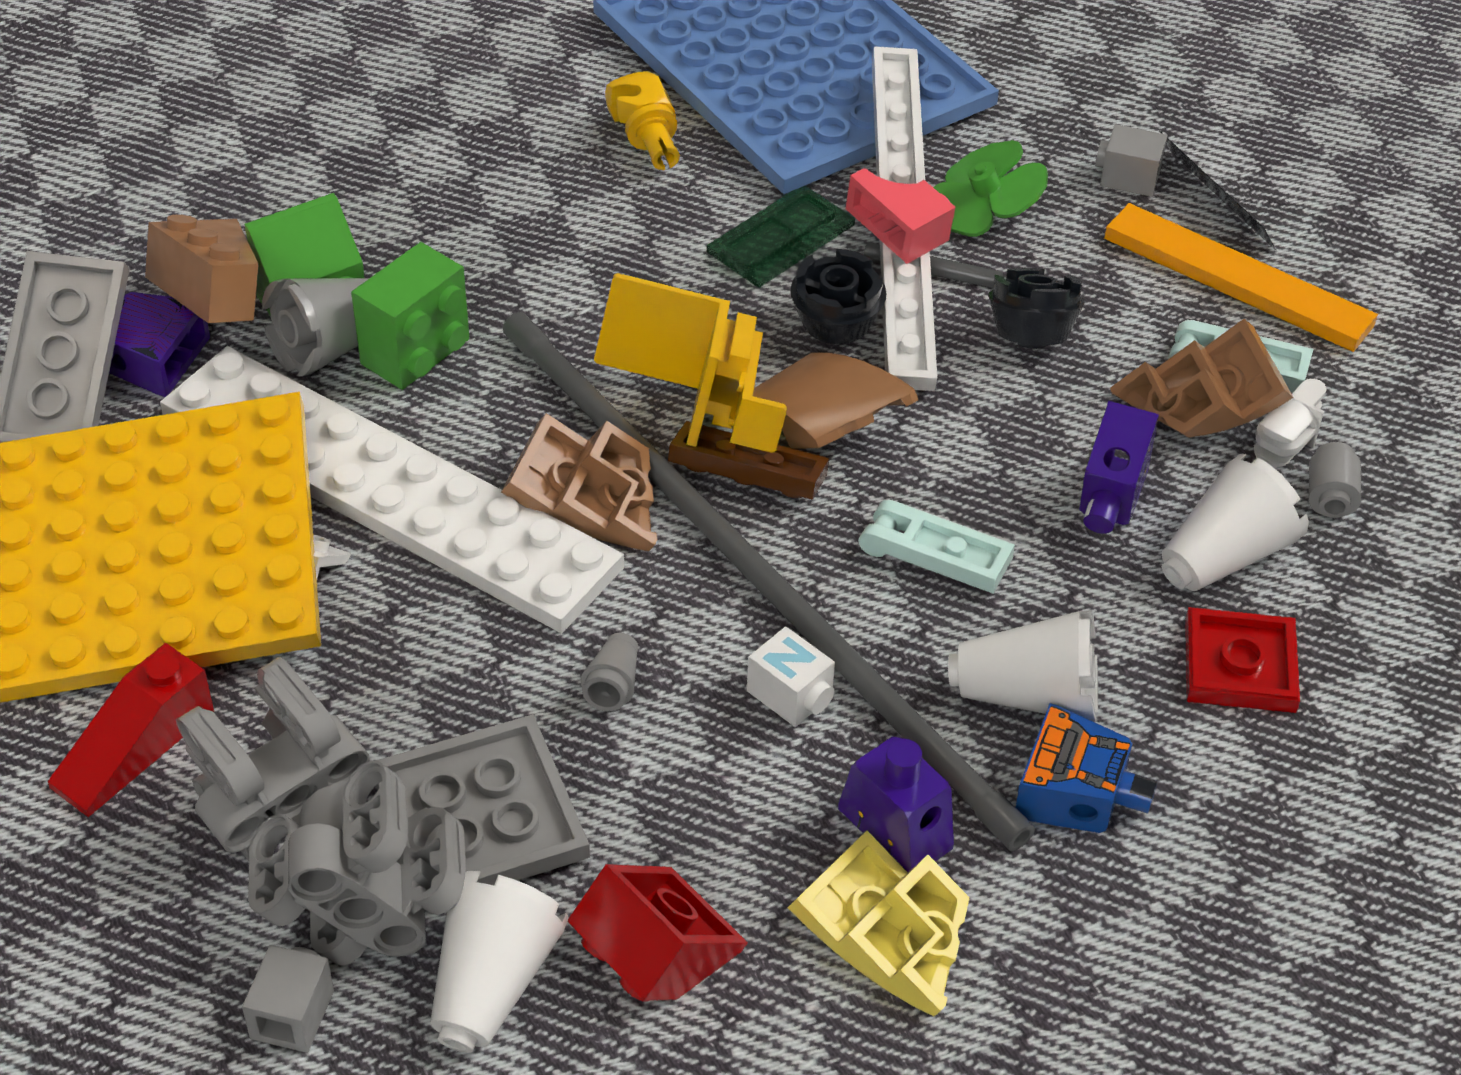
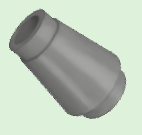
(611, 674)

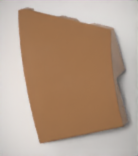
(1209, 385)
(831, 397)
(587, 483)

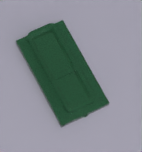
(780, 235)

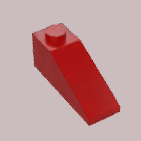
(131, 729)

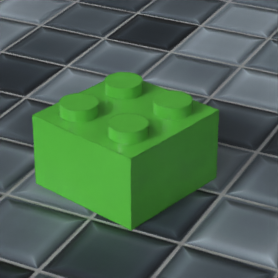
(411, 315)

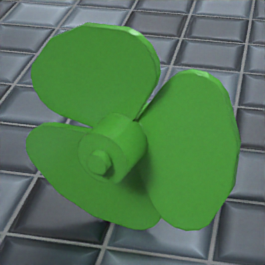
(978, 187)

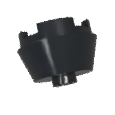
(838, 296)
(1035, 307)

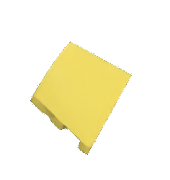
(888, 920)

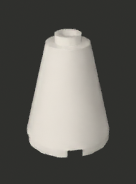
(1234, 525)
(1032, 666)
(489, 957)

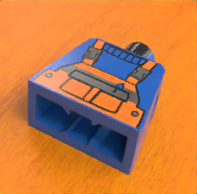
(1080, 774)

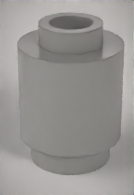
(1335, 480)

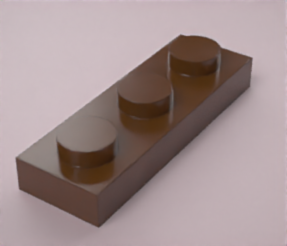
(785, 470)

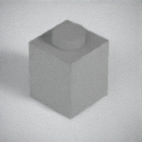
(1131, 159)
(288, 998)

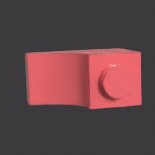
(903, 216)

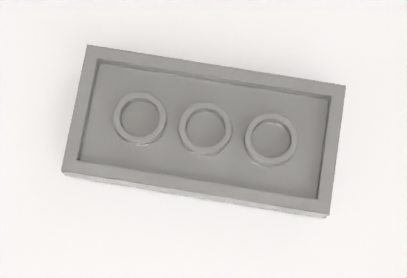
(60, 344)

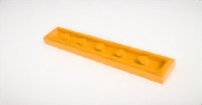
(1241, 277)

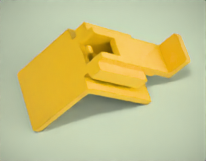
(693, 344)

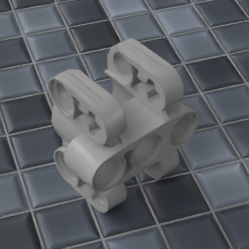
(304, 755)
(358, 867)

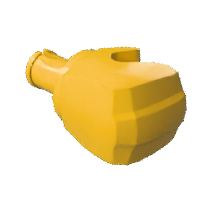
(647, 113)

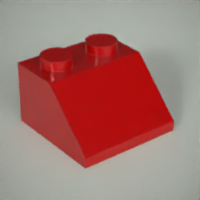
(653, 930)

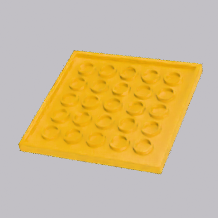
(155, 537)

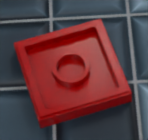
(1241, 660)

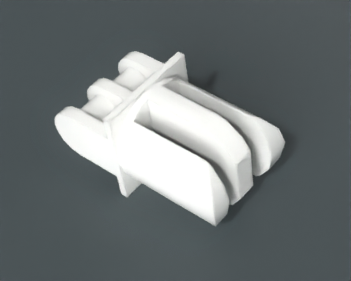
(1291, 425)

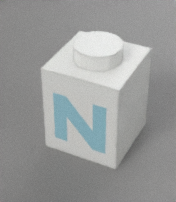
(791, 677)

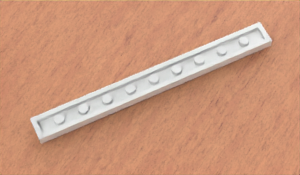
(900, 159)

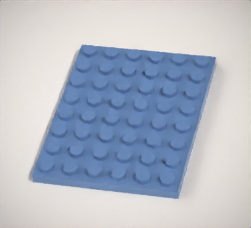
(792, 75)

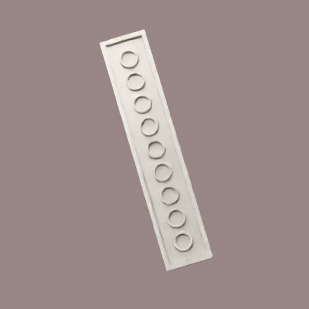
(423, 499)

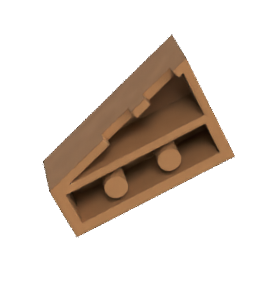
(204, 266)

